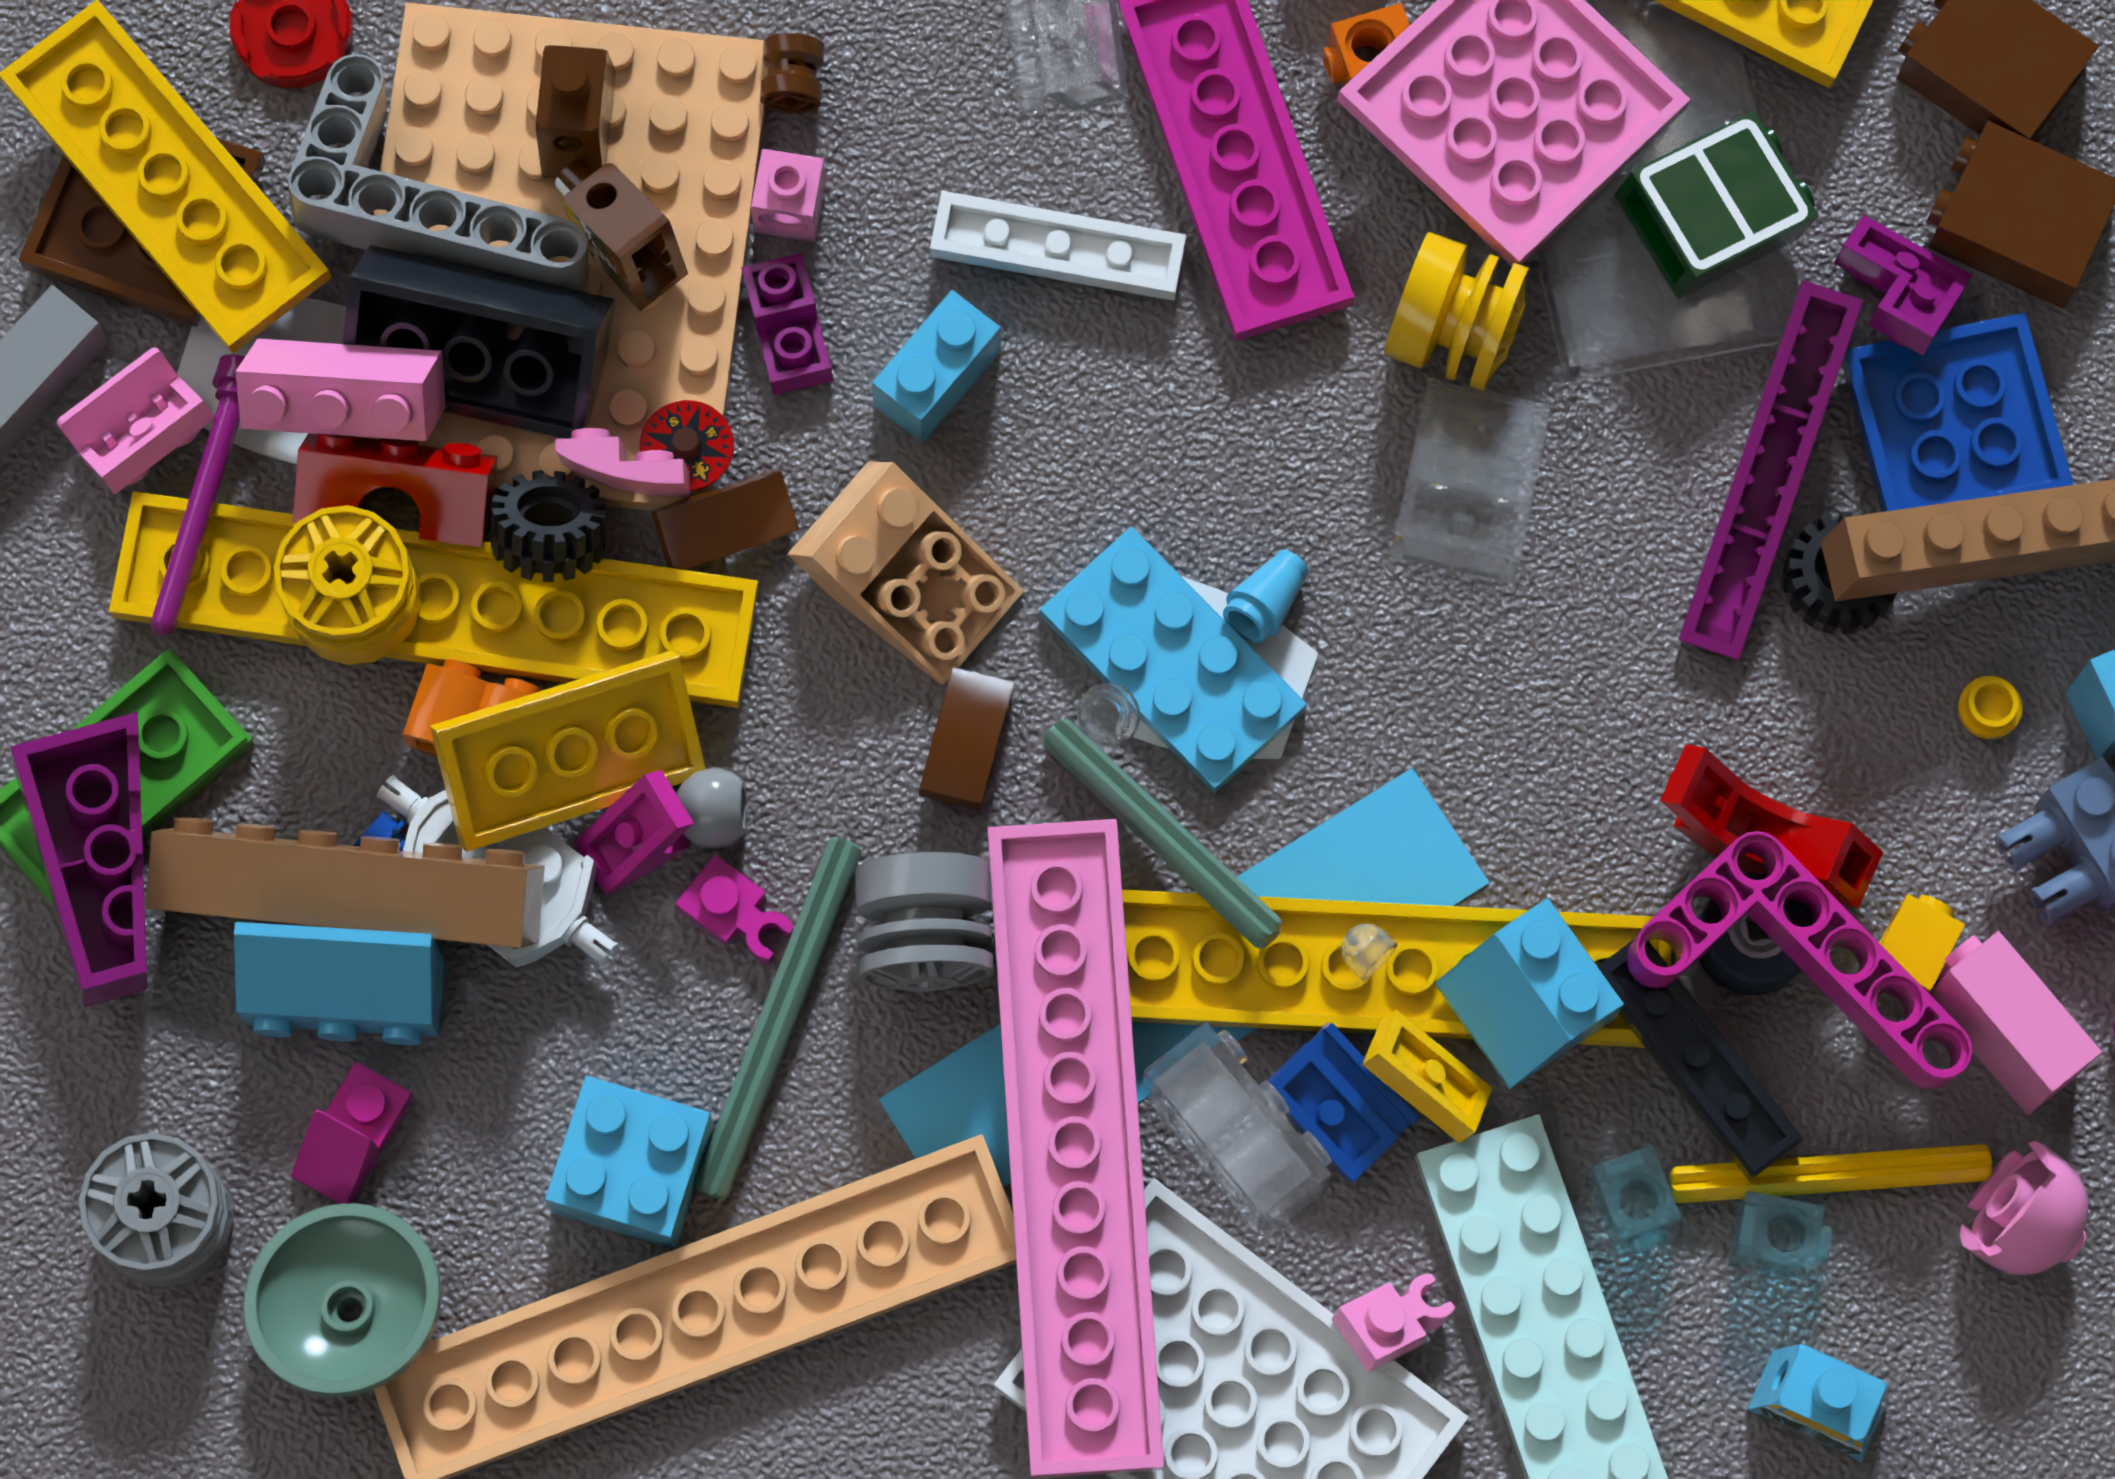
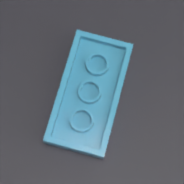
(1177, 657)

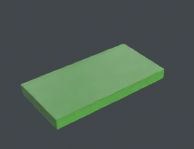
(182, 748)

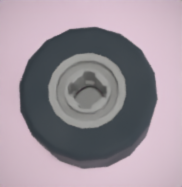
(1745, 956)

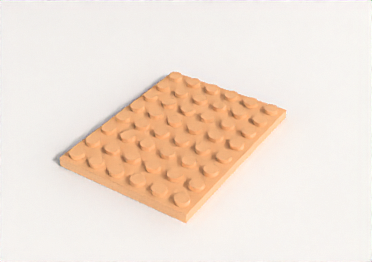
(679, 131)

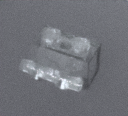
(1077, 50)

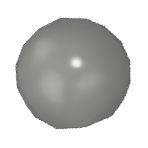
(716, 805)

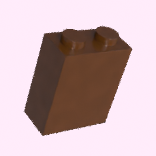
(1995, 62)
(2022, 213)

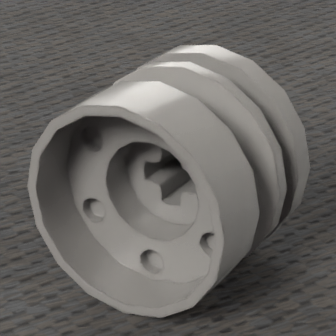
(923, 911)
(182, 1235)

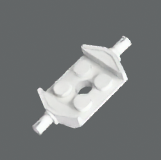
(566, 883)

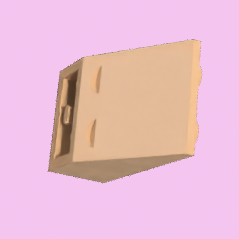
(906, 569)

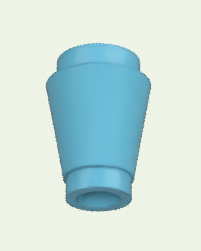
(1264, 598)

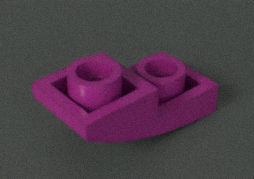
(787, 324)

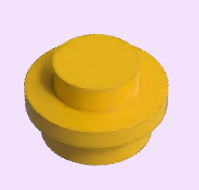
(1990, 707)

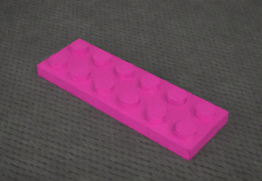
(1237, 162)

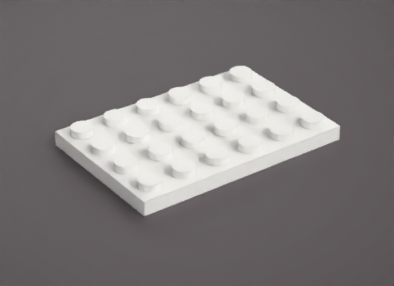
(1261, 1373)

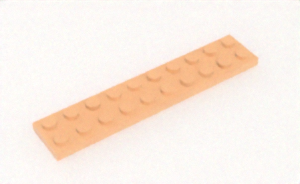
(699, 1312)

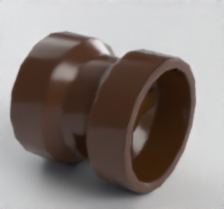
(792, 73)

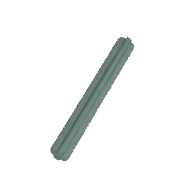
(1163, 833)

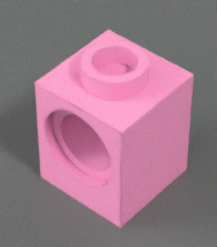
(788, 195)

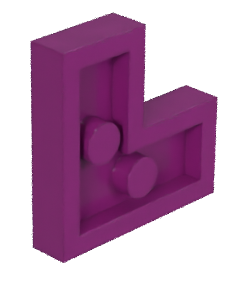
(1916, 282)

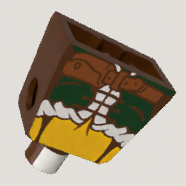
(622, 231)

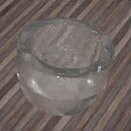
(1367, 949)

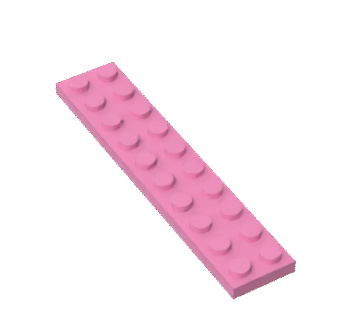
(1074, 1150)

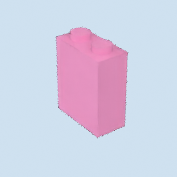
(2013, 1020)

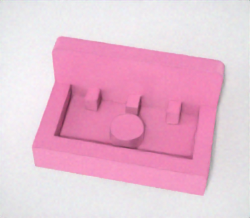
(134, 420)

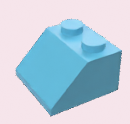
(1529, 994)

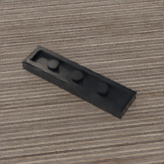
(1703, 1066)

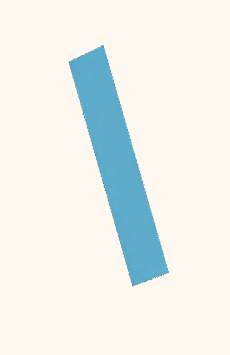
(1377, 850)

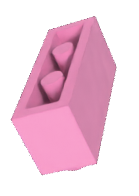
(341, 389)

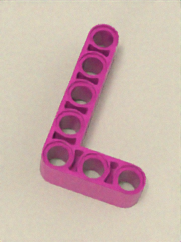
(1809, 949)

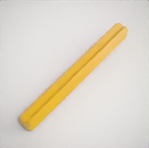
(1834, 1173)

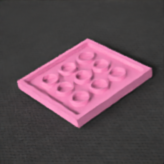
(1513, 111)

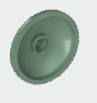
(318, 1271)

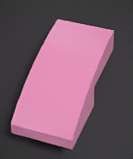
(603, 460)

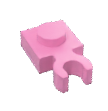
(1388, 1326)

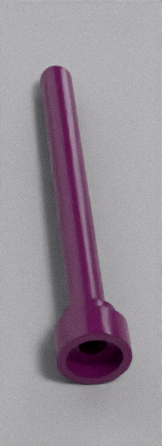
(201, 498)

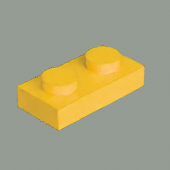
(1427, 1076)

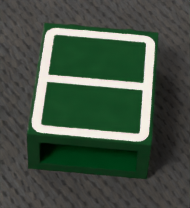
(1716, 204)

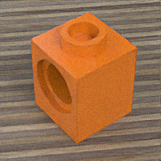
(1368, 29)

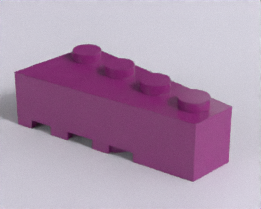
(88, 831)

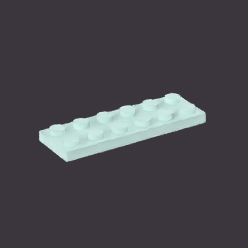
(1538, 1306)

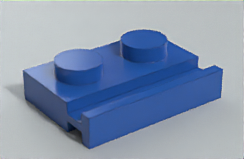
(1341, 1102)

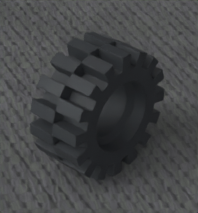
(548, 526)
(1811, 594)

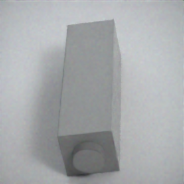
(42, 360)

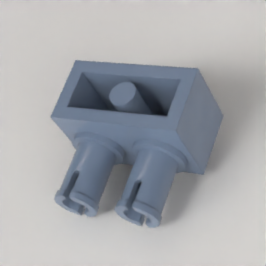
(2081, 820)

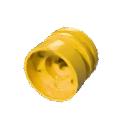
(1457, 311)
(356, 619)

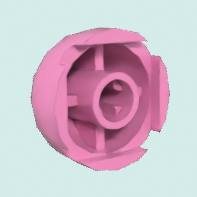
(2028, 1213)

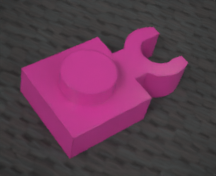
(728, 904)

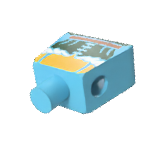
(1821, 1399)

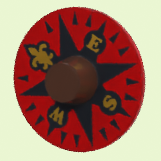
(694, 434)

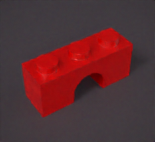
(447, 483)

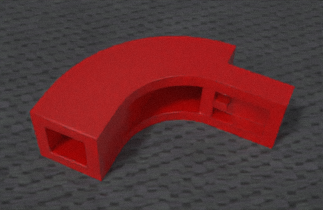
(1719, 808)

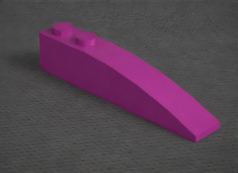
(1770, 469)

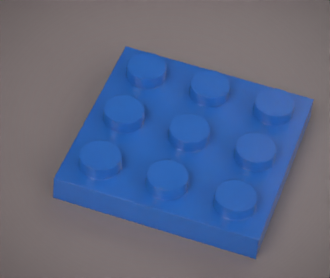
(1958, 418)

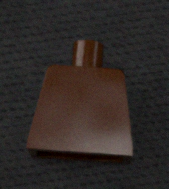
(576, 103)

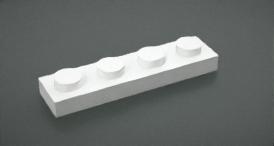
(1057, 245)

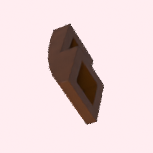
(725, 520)
(966, 739)

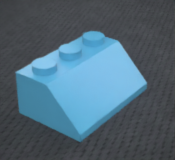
(338, 982)

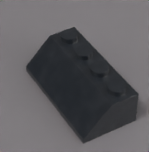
(507, 343)

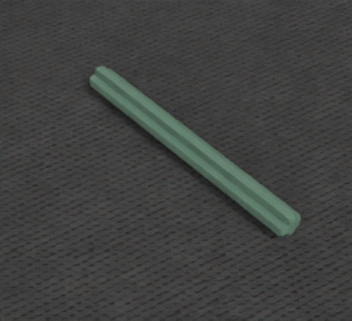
(777, 1019)

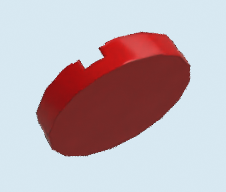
(290, 39)

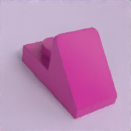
(636, 833)
(350, 1134)

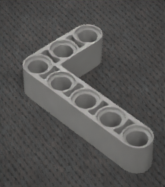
(412, 204)

